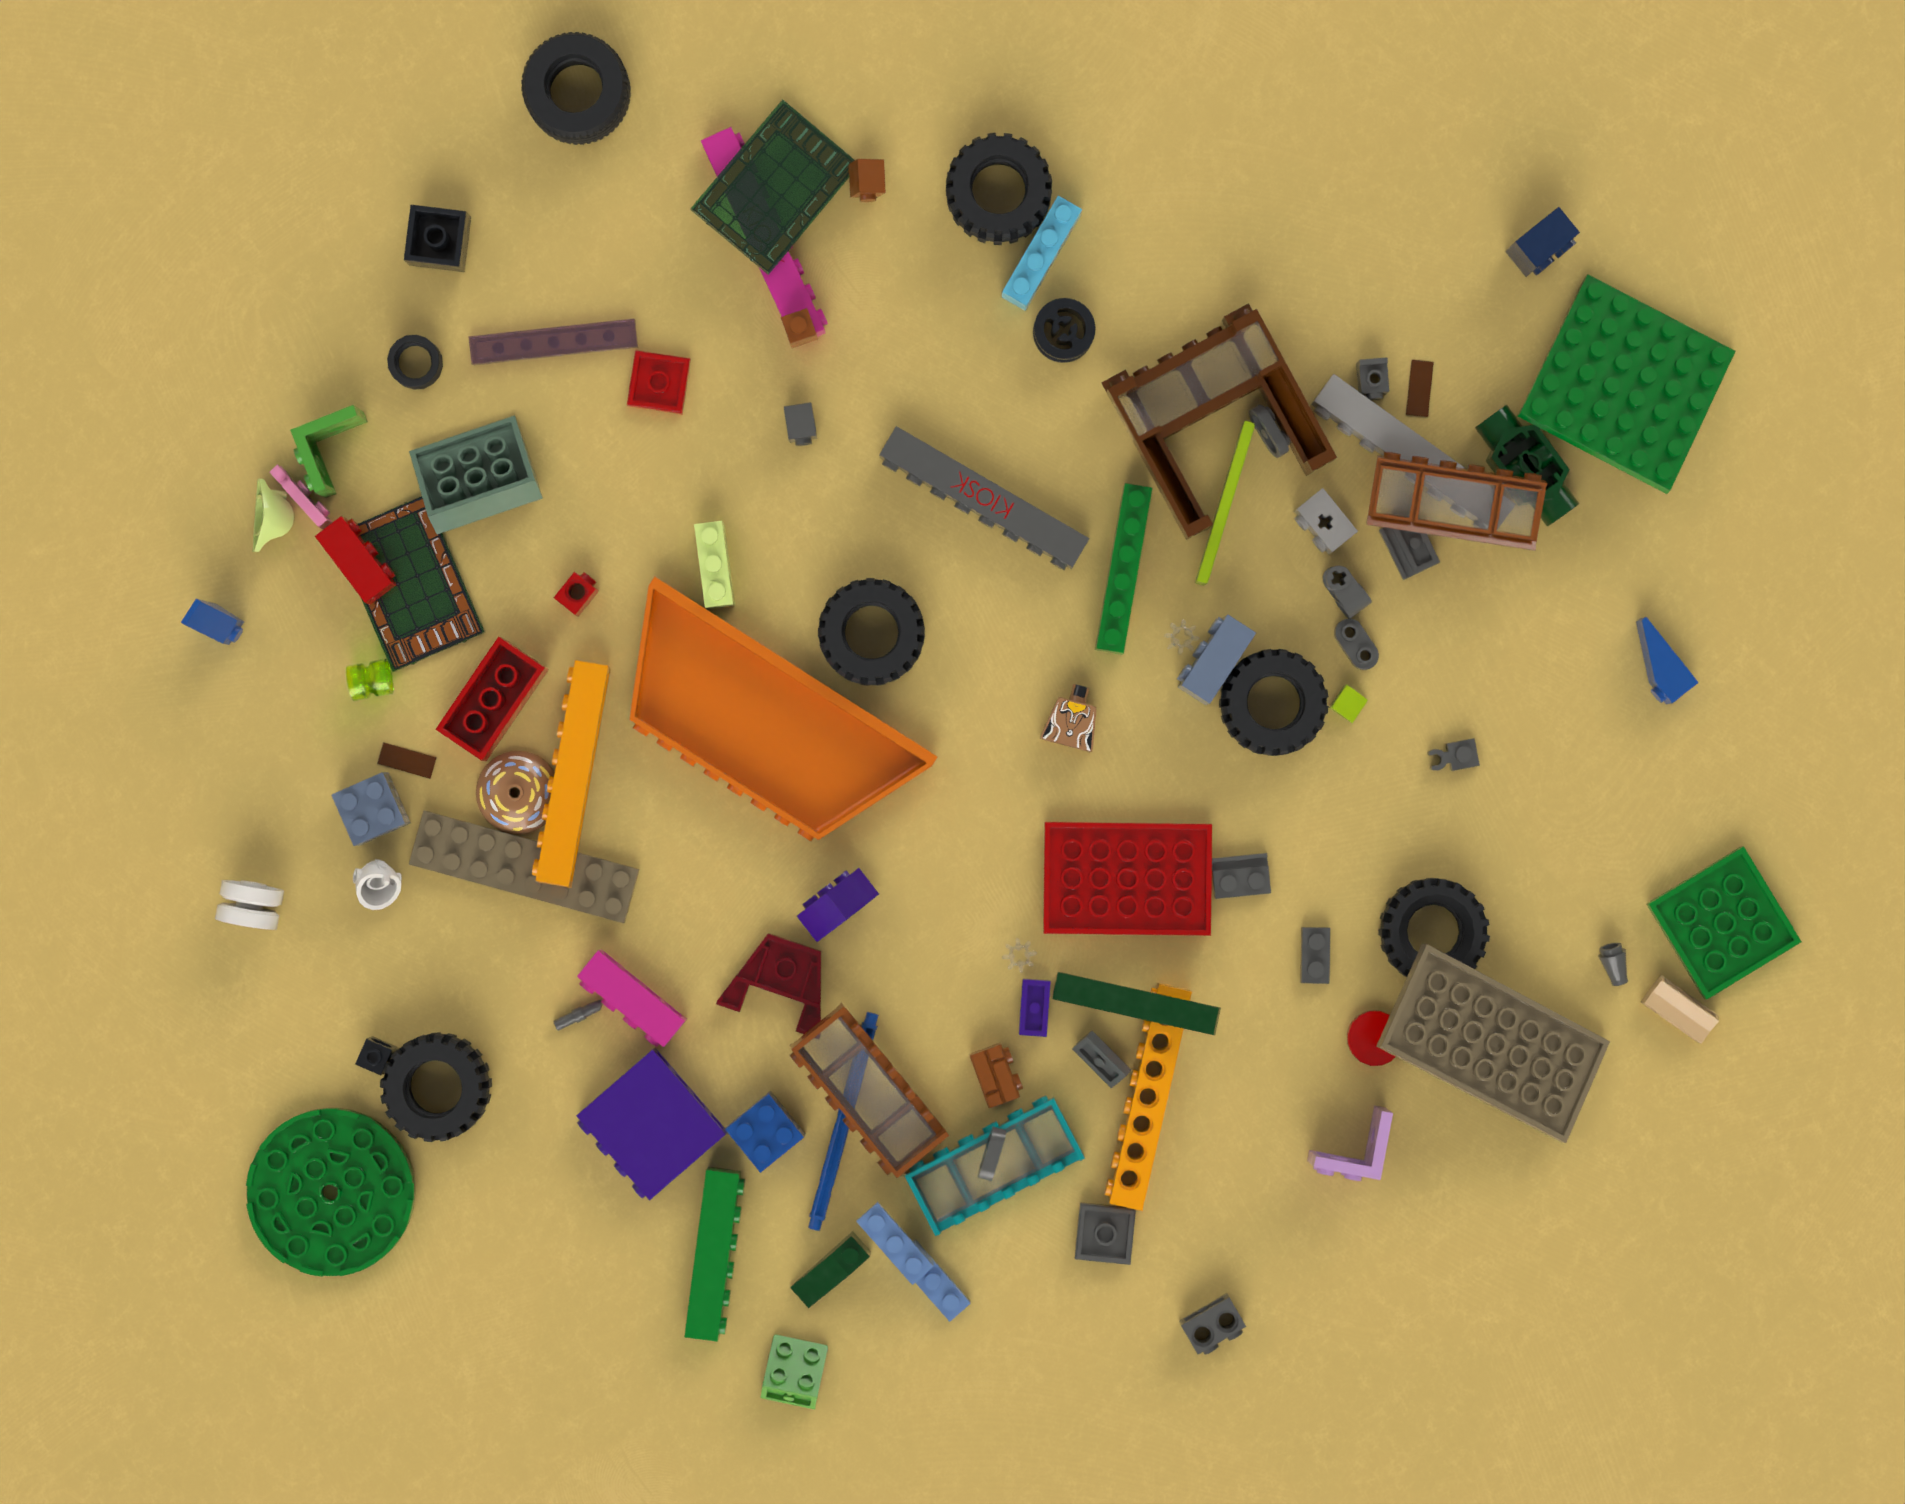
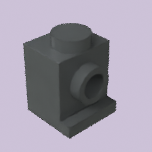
(1376, 366)

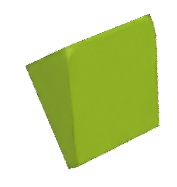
(1348, 703)

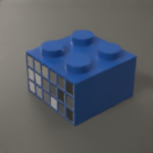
(765, 1131)

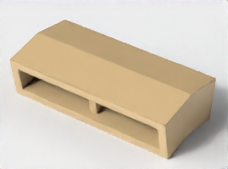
(1680, 1009)

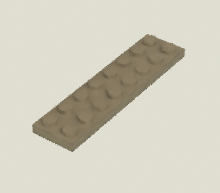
(507, 864)

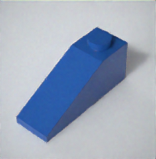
(213, 621)
(1663, 667)

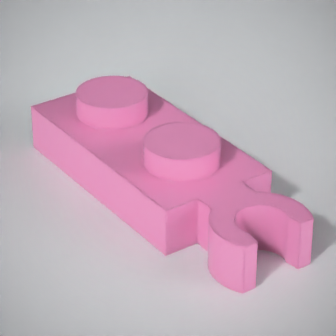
(300, 494)

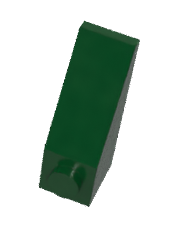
(831, 1270)

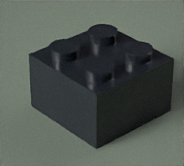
(437, 238)

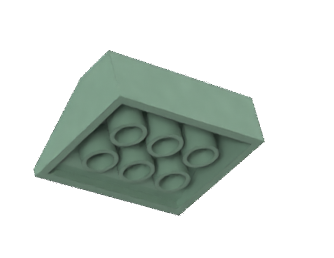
(475, 475)

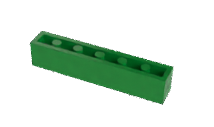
(1123, 568)
(713, 1253)

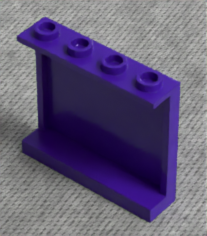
(651, 1124)

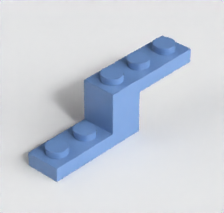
(913, 1261)

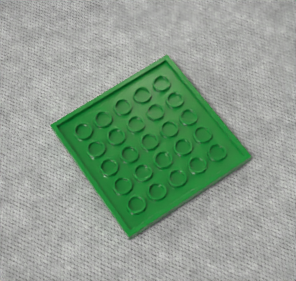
(1626, 384)

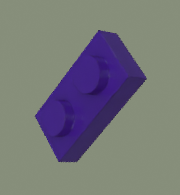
(1034, 1007)

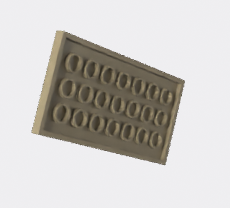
(1493, 1043)

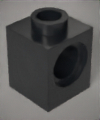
(375, 1055)

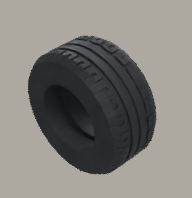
(558, 55)

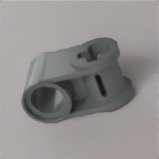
(1349, 595)

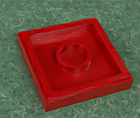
(658, 382)

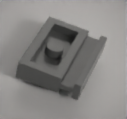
(1409, 550)
(1241, 875)

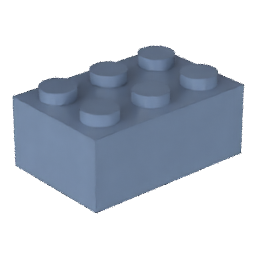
(1215, 659)

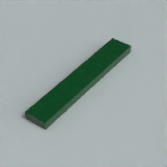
(1136, 1003)

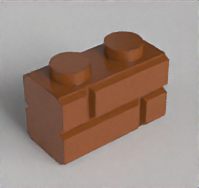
(995, 1074)

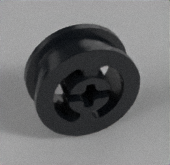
(1049, 314)

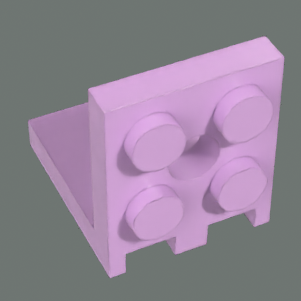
(1374, 1156)

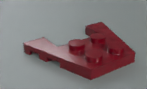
(782, 969)

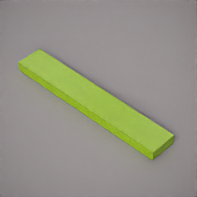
(1225, 503)

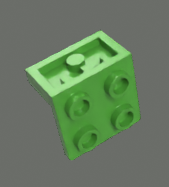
(794, 1371)

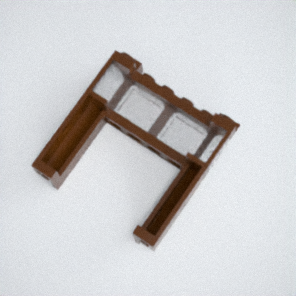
(1201, 383)

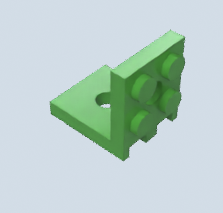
(308, 451)

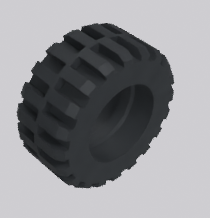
(998, 151)
(859, 595)
(1310, 691)
(399, 1096)

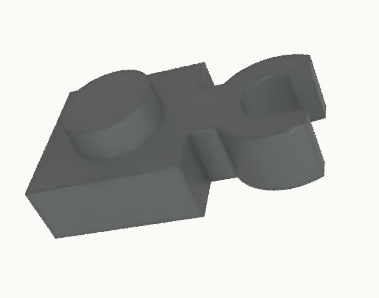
(1458, 755)

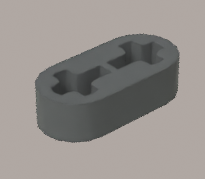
(992, 1153)

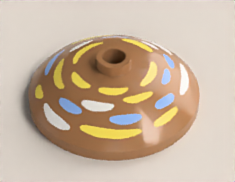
(494, 786)

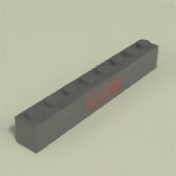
(984, 498)

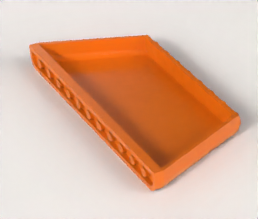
(761, 720)

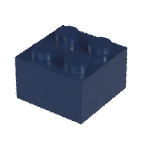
(1549, 237)

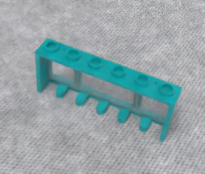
(1033, 1148)

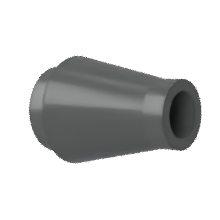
(1614, 962)

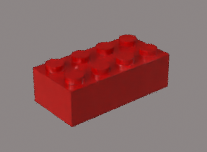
(492, 699)

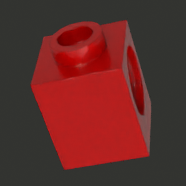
(564, 594)

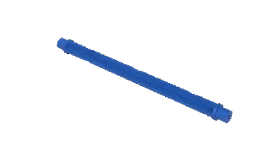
(835, 1151)

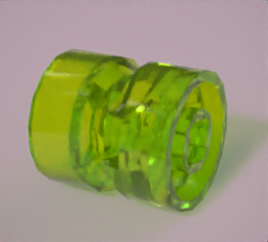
(369, 679)

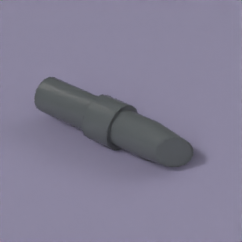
(578, 1015)

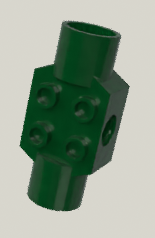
(1528, 451)

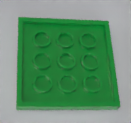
(1723, 922)

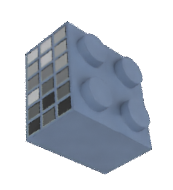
(370, 808)

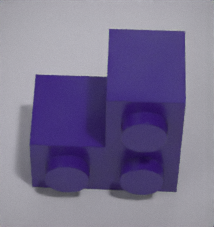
(836, 903)

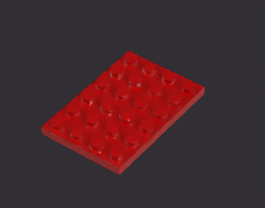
(1127, 878)

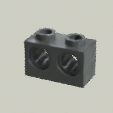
(1209, 1317)

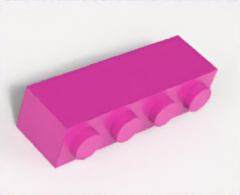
(632, 998)

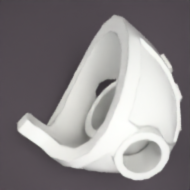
(377, 885)

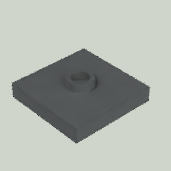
(1105, 1233)

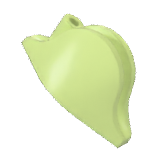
(272, 515)

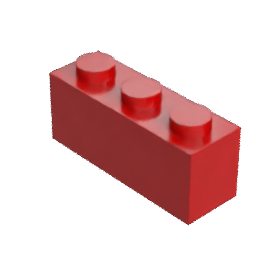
(356, 559)

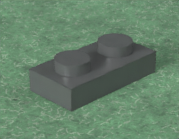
(1315, 955)
(1101, 1059)

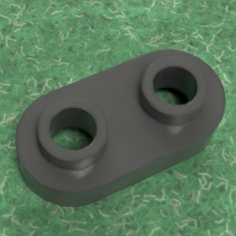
(1274, 439)
(1354, 646)

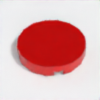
(1364, 1036)

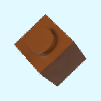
(867, 179)
(799, 328)

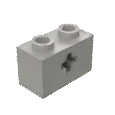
(1339, 527)

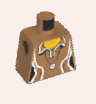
(1072, 721)

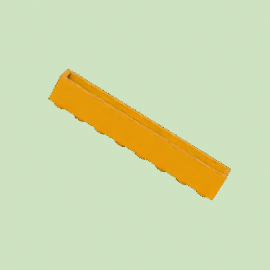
(572, 774)

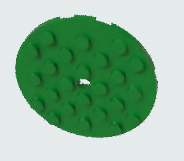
(289, 1200)

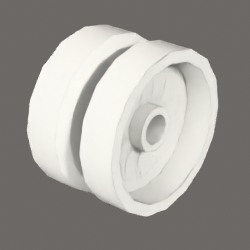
(249, 909)

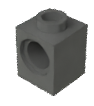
(800, 424)

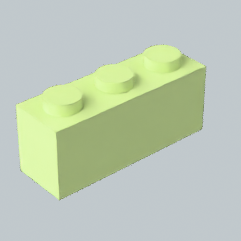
(714, 565)

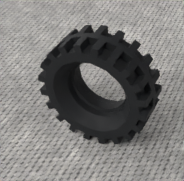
(1427, 892)

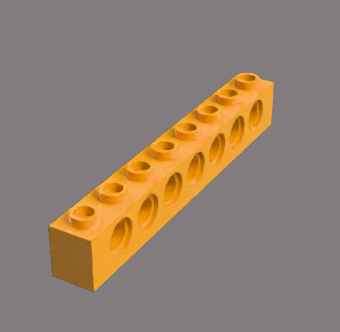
(1134, 1194)

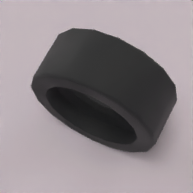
(404, 343)

